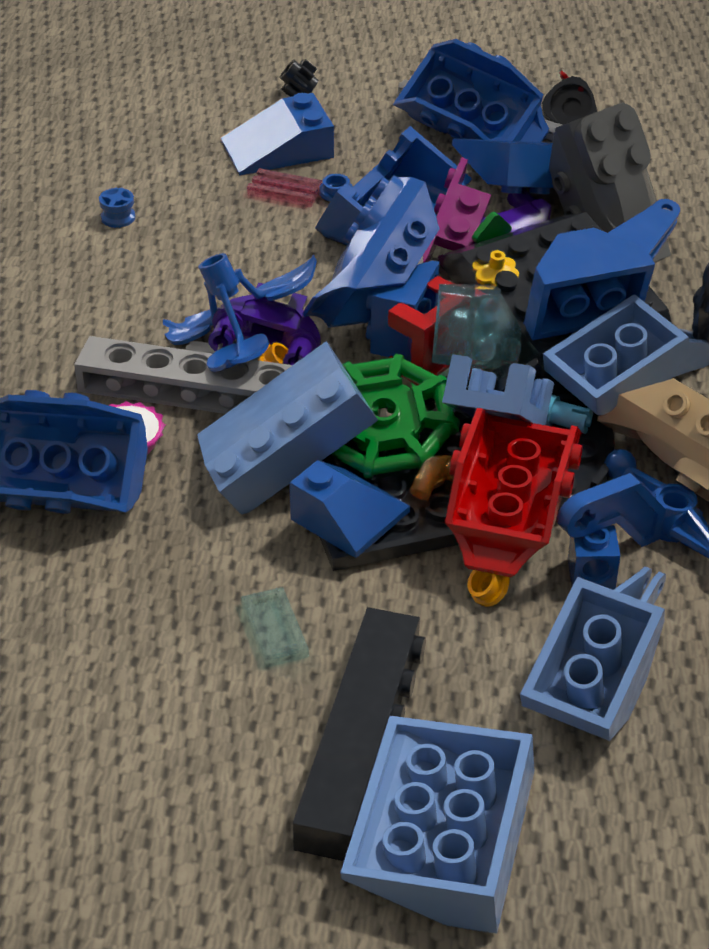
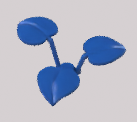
(222, 283)

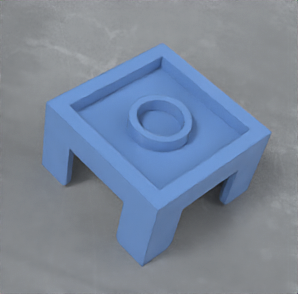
(522, 399)

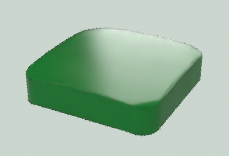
(491, 227)

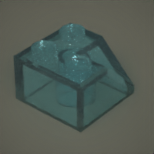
(476, 325)

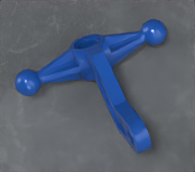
(639, 506)

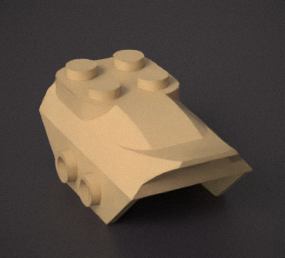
(672, 424)

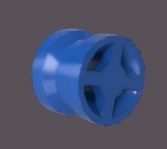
(117, 207)

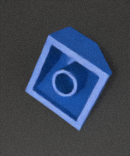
(343, 507)

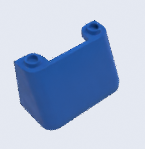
(410, 158)

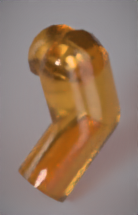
(432, 471)

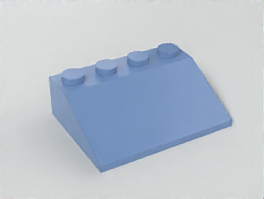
(284, 429)
(443, 820)

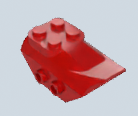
(508, 489)

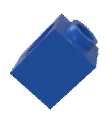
(595, 557)

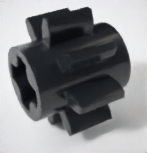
(298, 77)

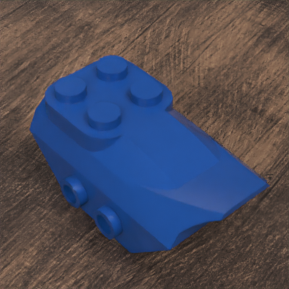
(473, 95)
(380, 250)
(69, 453)

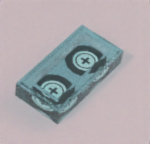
(274, 627)

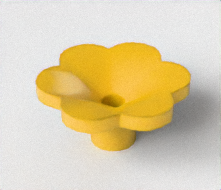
(497, 263)

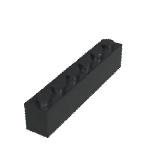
(367, 696)

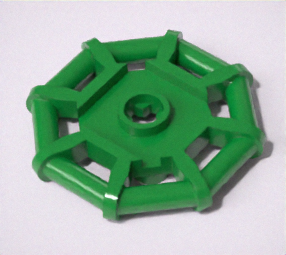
(406, 422)

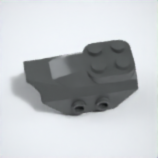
(602, 168)

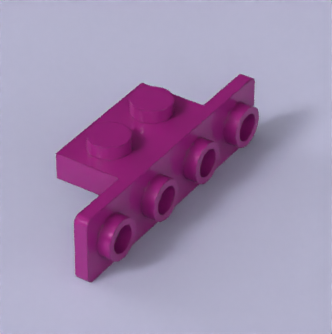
(457, 212)

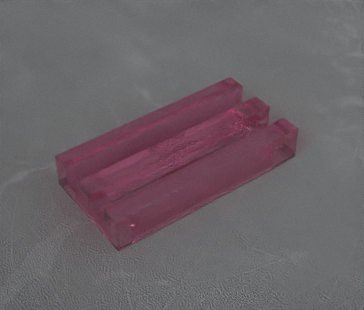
(284, 187)

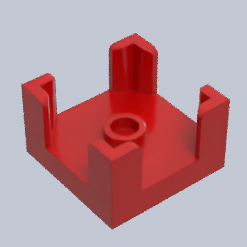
(420, 329)

